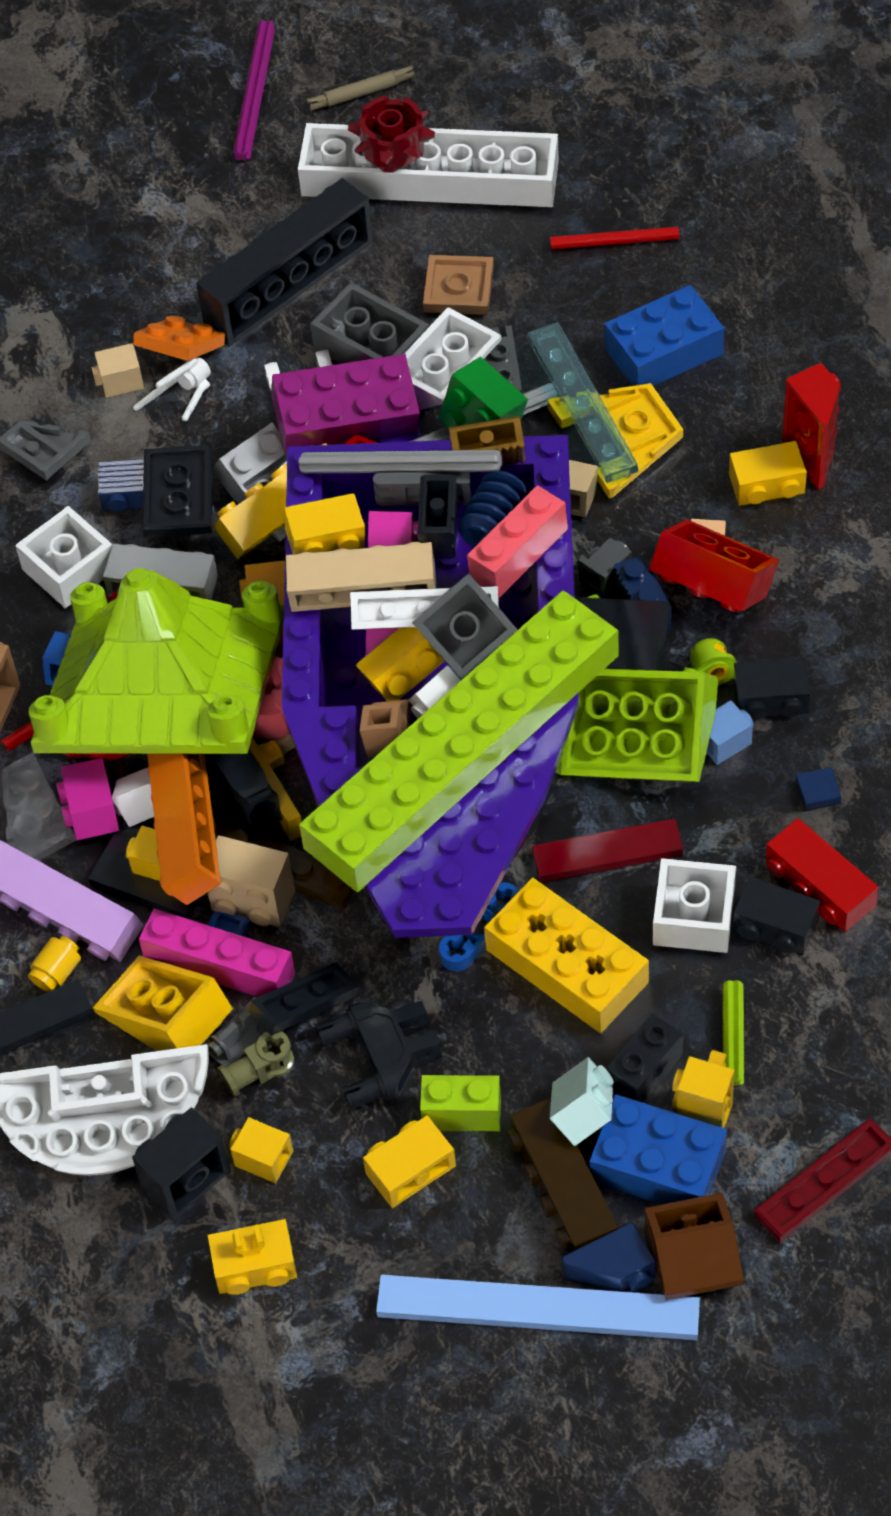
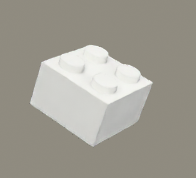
(64, 555)
(694, 905)

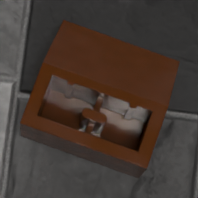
(693, 1246)

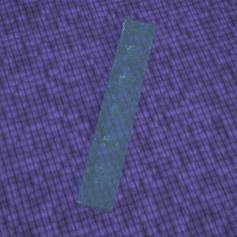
(582, 402)

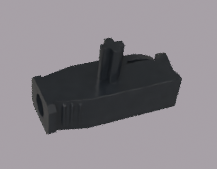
(245, 788)

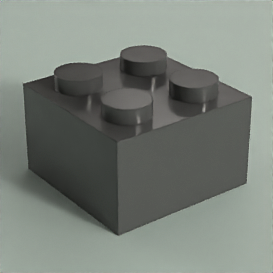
(464, 626)

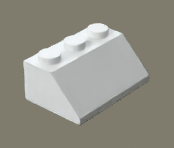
(444, 349)

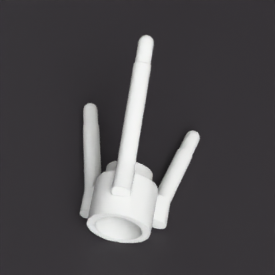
(189, 375)

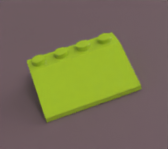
(642, 726)

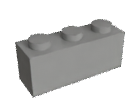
(190, 570)

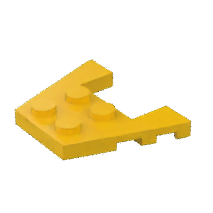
(642, 421)

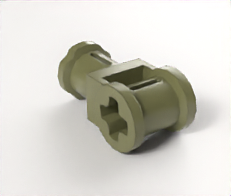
(259, 1063)

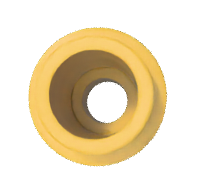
(54, 963)

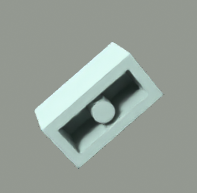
(582, 1100)

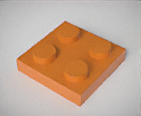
(179, 338)

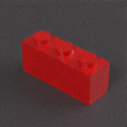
(822, 874)

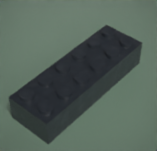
(285, 261)

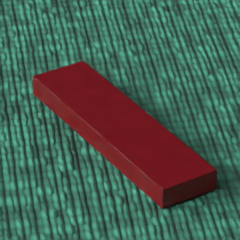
(607, 850)
(824, 1180)

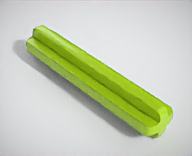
(734, 1028)

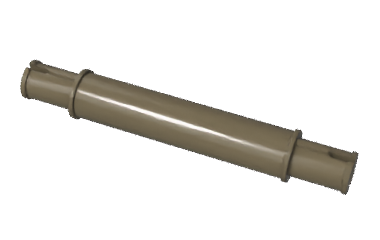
(360, 88)

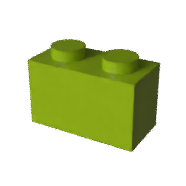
(462, 1102)

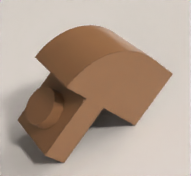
(383, 724)

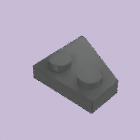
(42, 447)

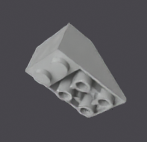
(252, 463)

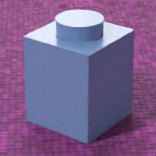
(729, 733)

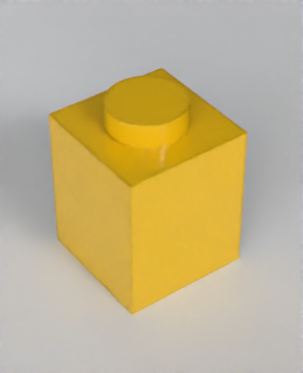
(143, 854)
(261, 1149)

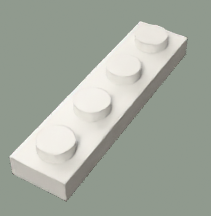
(396, 607)

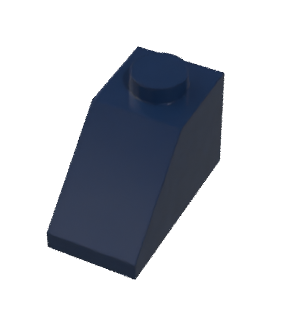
(612, 1262)

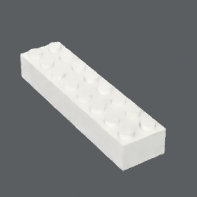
(453, 169)

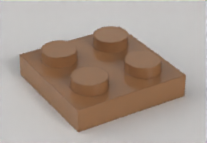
(459, 284)

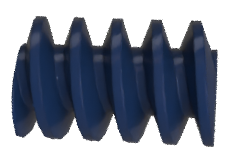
(490, 505)

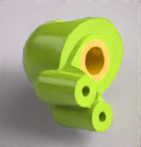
(712, 657)

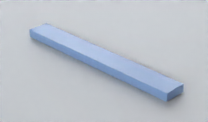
(538, 1307)

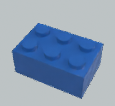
(664, 337)
(657, 1153)

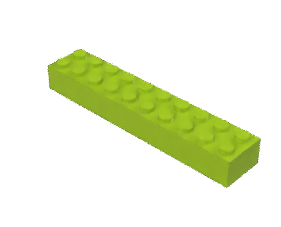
(459, 741)

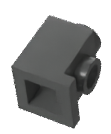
(598, 569)

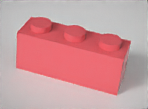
(518, 540)

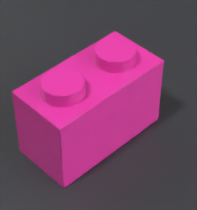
(88, 798)

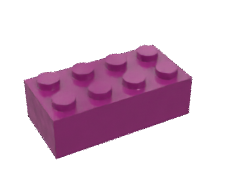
(345, 400)

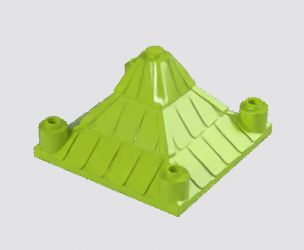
(160, 671)

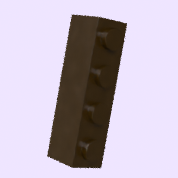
(562, 1177)

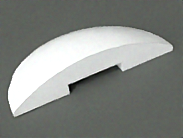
(100, 1113)

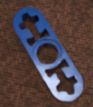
(476, 942)

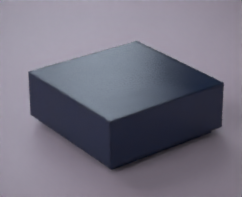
(818, 788)

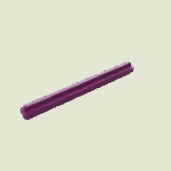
(254, 91)

